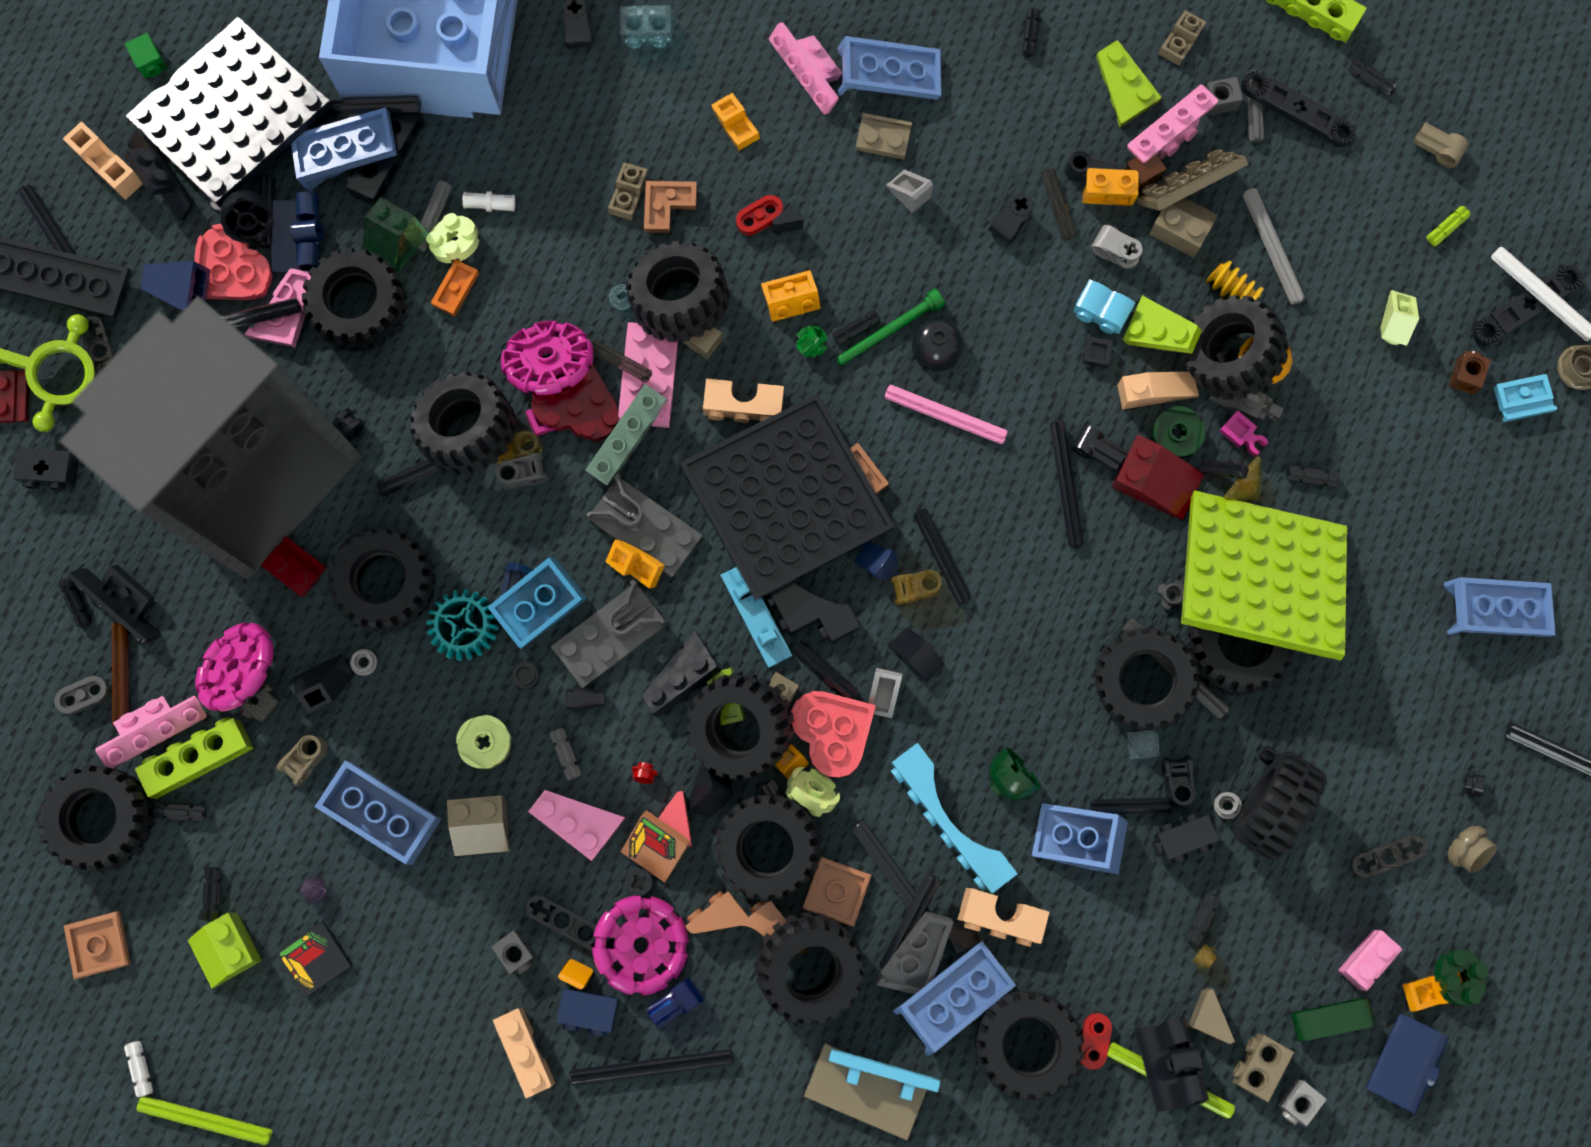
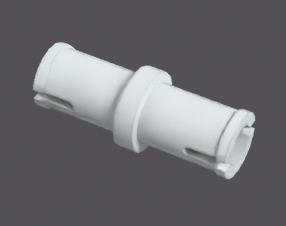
(489, 201)

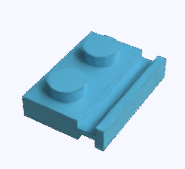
(1524, 397)

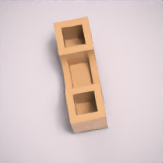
(103, 160)
(721, 403)
(979, 911)
(522, 1052)

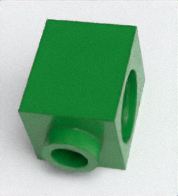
(146, 56)

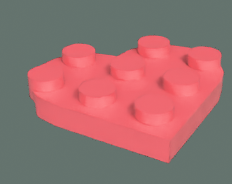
(234, 268)
(834, 729)

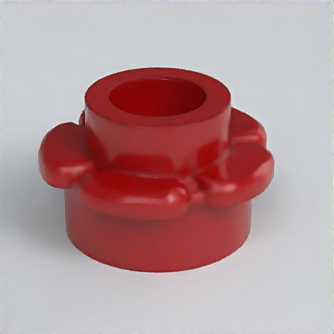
(644, 773)

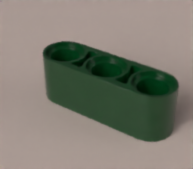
(1333, 1019)

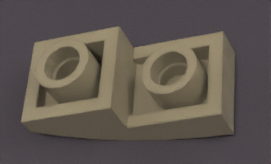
(1182, 38)
(628, 191)

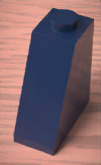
(176, 282)

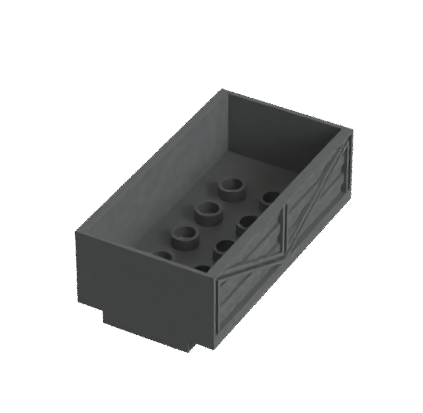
(209, 438)

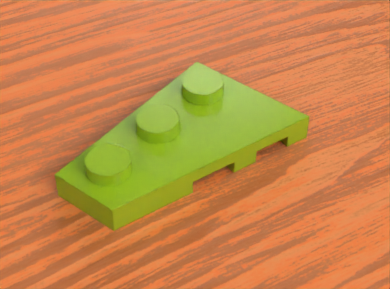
(1127, 85)
(1161, 329)

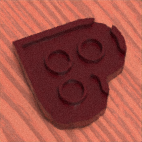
(583, 409)

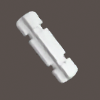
(138, 1069)

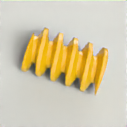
(1231, 283)

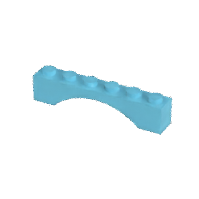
(988, 865)

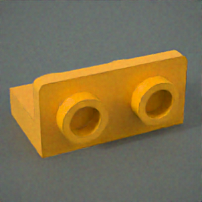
(1111, 187)
(791, 296)

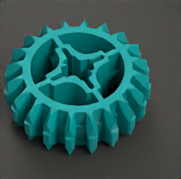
(458, 635)

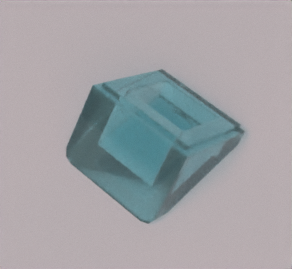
(1143, 745)

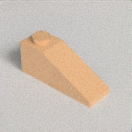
(1156, 388)

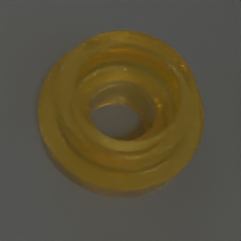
(1205, 957)

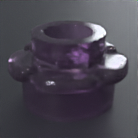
(313, 889)

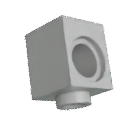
(1312, 1098)

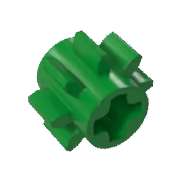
(811, 341)

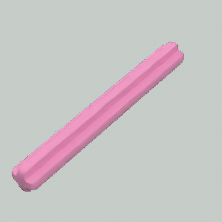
(946, 414)

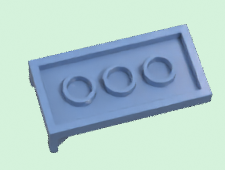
(890, 68)
(342, 146)
(1502, 607)
(956, 997)

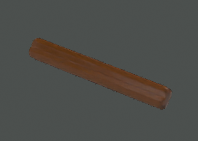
(120, 672)

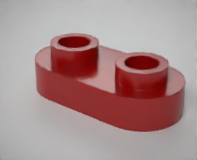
(757, 214)
(1095, 1041)

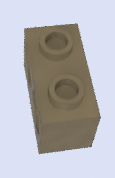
(1269, 1071)

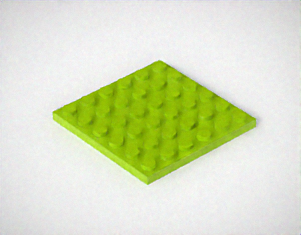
(1266, 575)

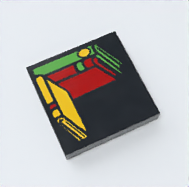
(314, 959)

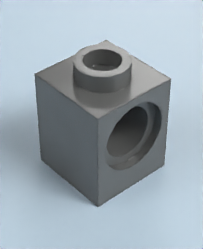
(1231, 92)
(502, 950)

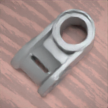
(1115, 245)

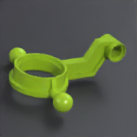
(77, 325)

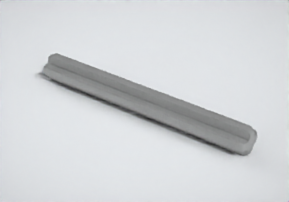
(1273, 246)

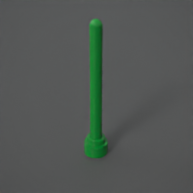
(931, 302)

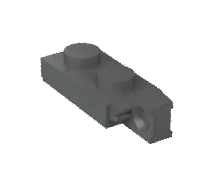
(1253, 406)

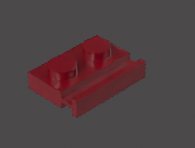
(14, 397)
(294, 567)

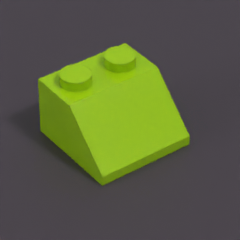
(224, 949)

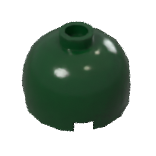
(1011, 776)

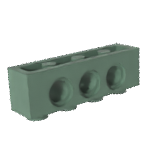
(627, 435)

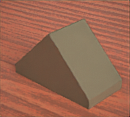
(1209, 1017)

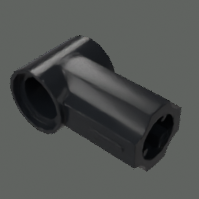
(1086, 162)
(1092, 444)

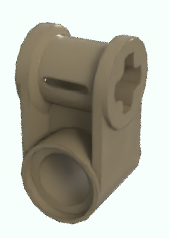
(299, 763)

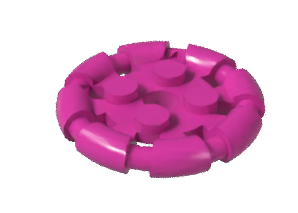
(542, 340)
(249, 651)
(656, 949)

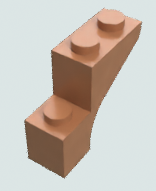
(727, 913)

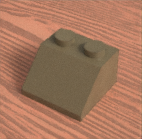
(1183, 226)
(478, 825)

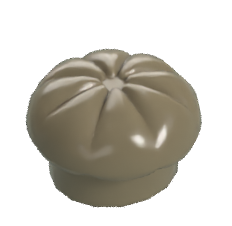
(1575, 367)
(1471, 849)

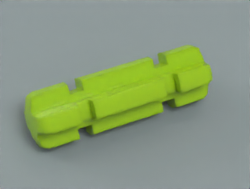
(1448, 226)

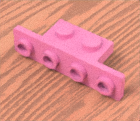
(809, 64)
(1173, 127)
(148, 728)

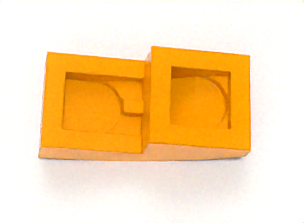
(735, 122)
(635, 562)
(1424, 993)

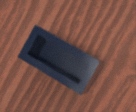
(587, 1011)

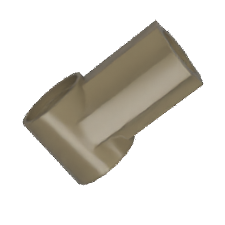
(1446, 147)

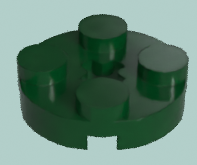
(1189, 423)
(1473, 973)

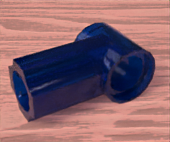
(679, 1000)

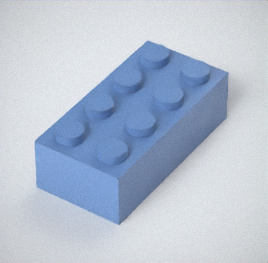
(378, 813)

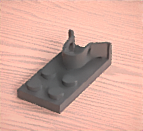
(645, 525)
(609, 635)

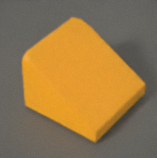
(790, 761)
(576, 974)

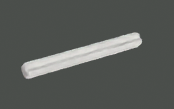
(1542, 293)

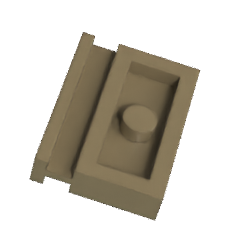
(883, 136)

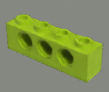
(1318, 16)
(153, 773)

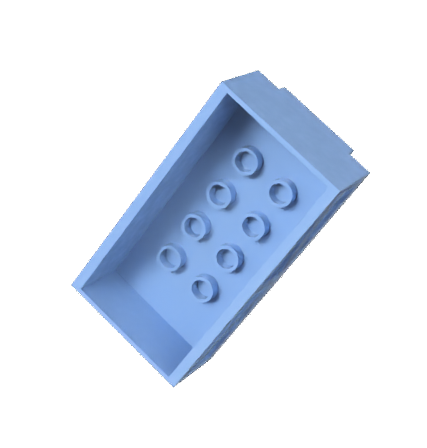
(429, 49)

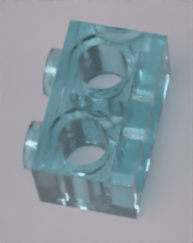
(646, 19)

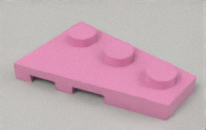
(284, 329)
(576, 822)

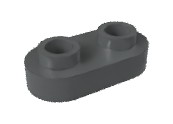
(83, 695)

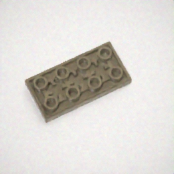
(1195, 177)
(872, 1100)

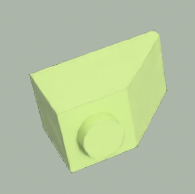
(1399, 318)

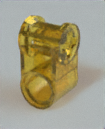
(516, 448)
(914, 587)

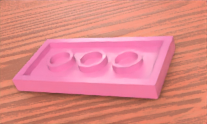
(660, 359)

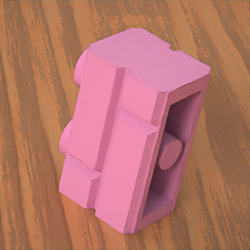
(1369, 960)

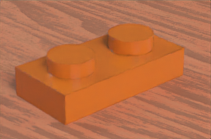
(455, 288)

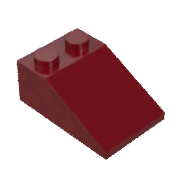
(1157, 477)

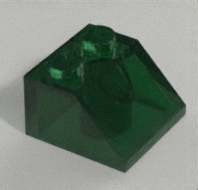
(392, 233)

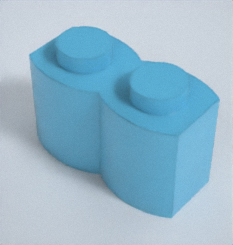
(1103, 307)

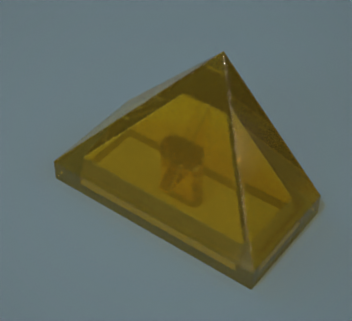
(1248, 488)

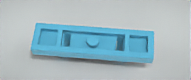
(757, 620)
(909, 1078)

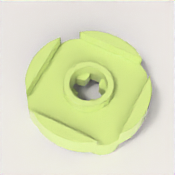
(452, 227)
(480, 727)
(812, 791)

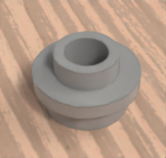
(356, 659)
(1224, 798)

